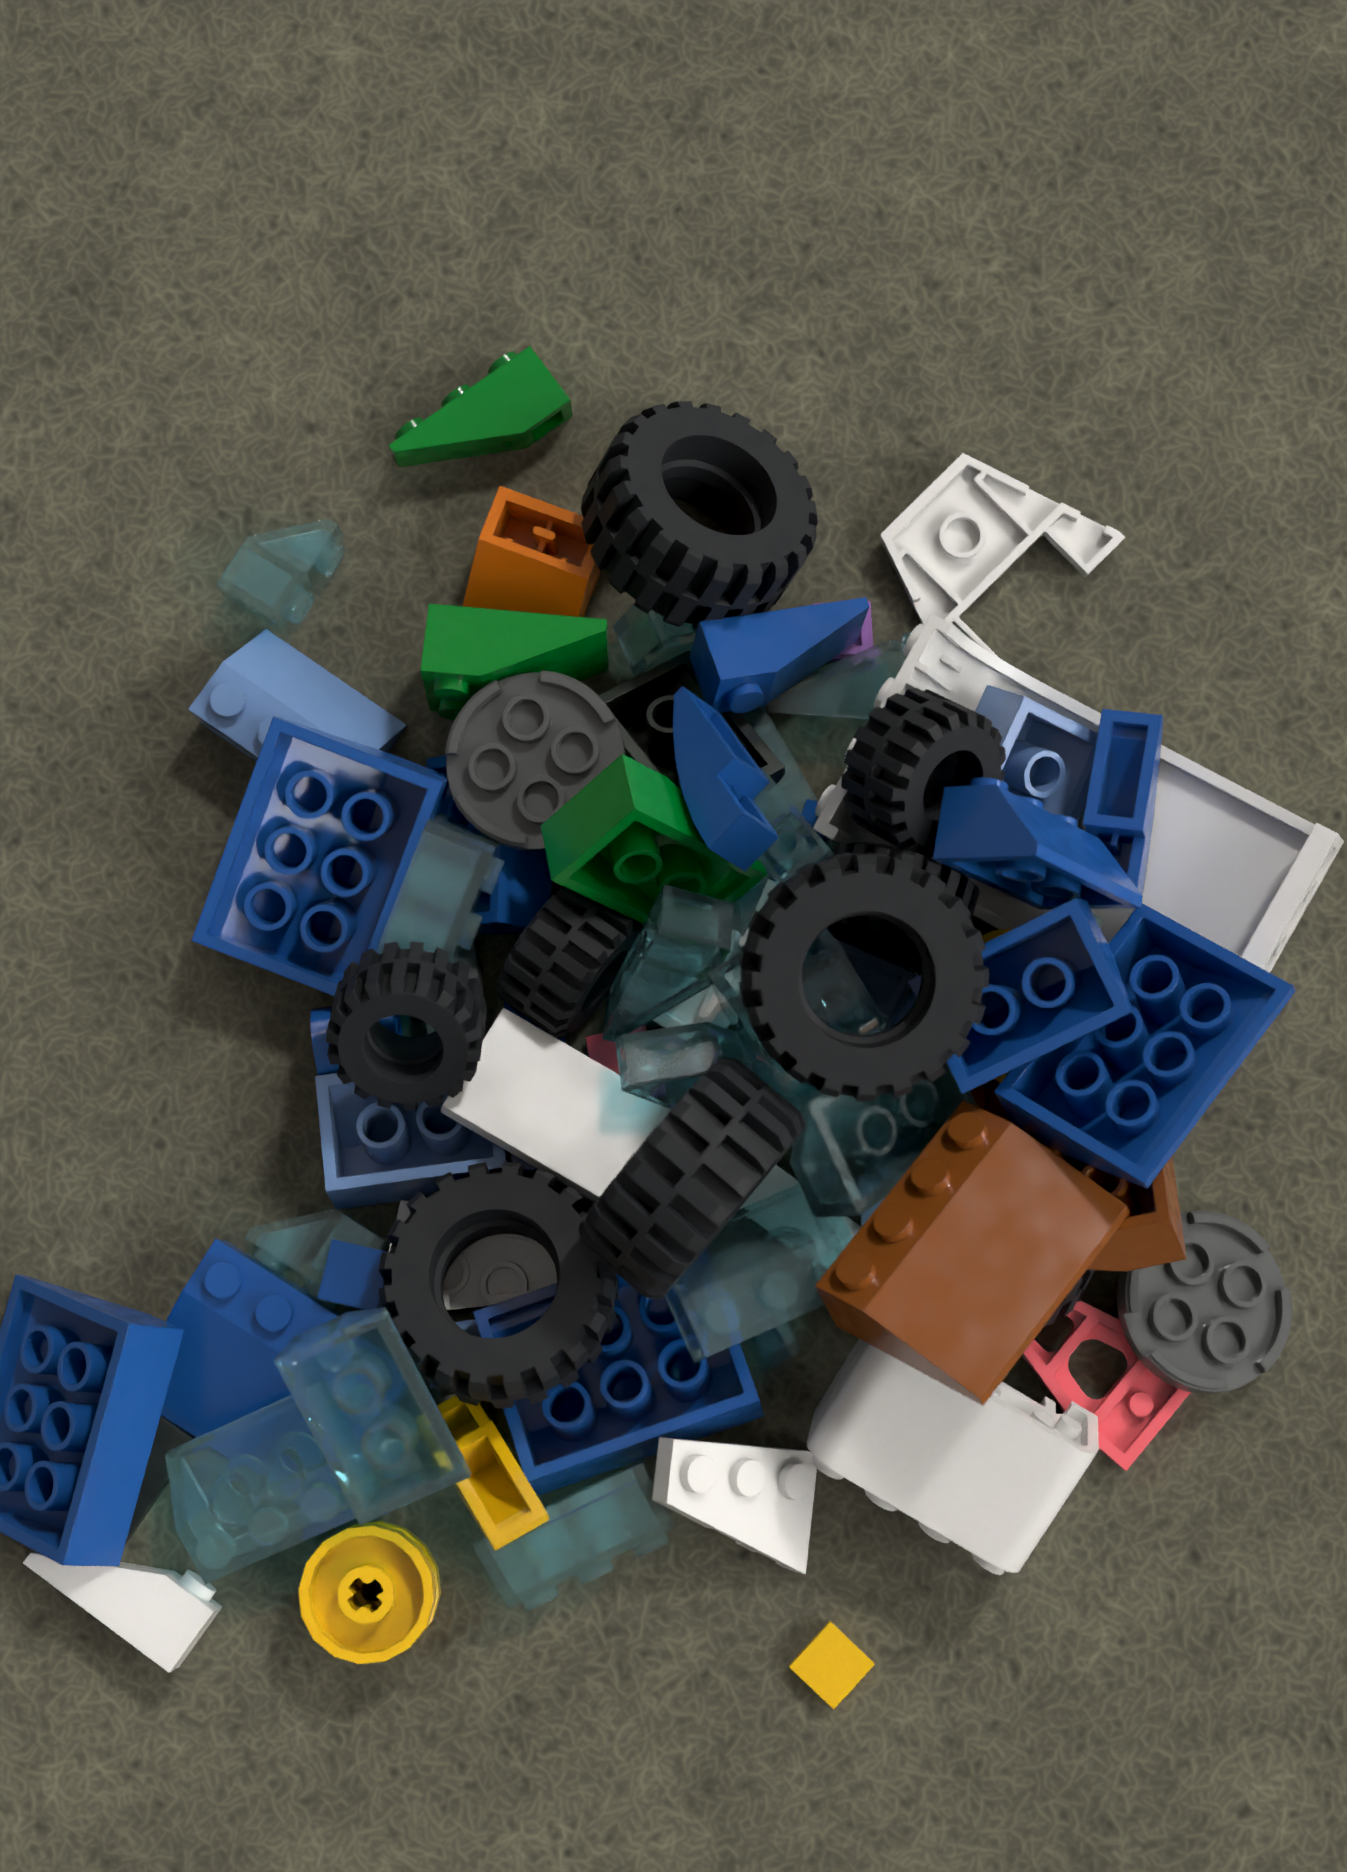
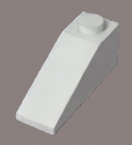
(142, 1604)

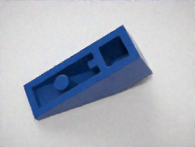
(762, 655)

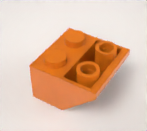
(531, 559)

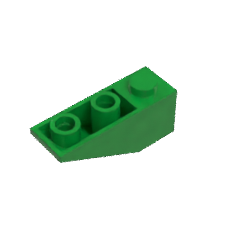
(496, 415)

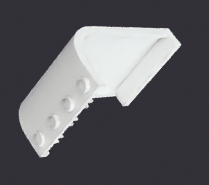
(1216, 850)

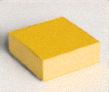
(831, 1664)

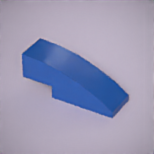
(719, 782)
(1125, 788)

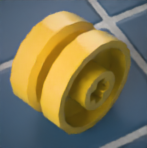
(334, 1598)

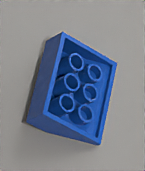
(317, 854)
(1148, 1078)
(234, 1327)
(624, 1400)
(77, 1418)

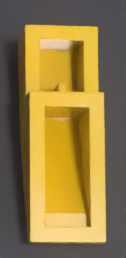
(497, 1487)

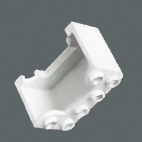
(955, 1466)

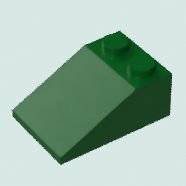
(480, 645)
(632, 837)

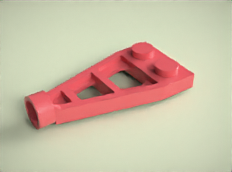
(1131, 1408)

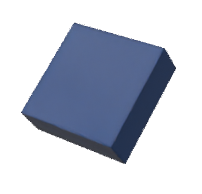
(352, 1276)

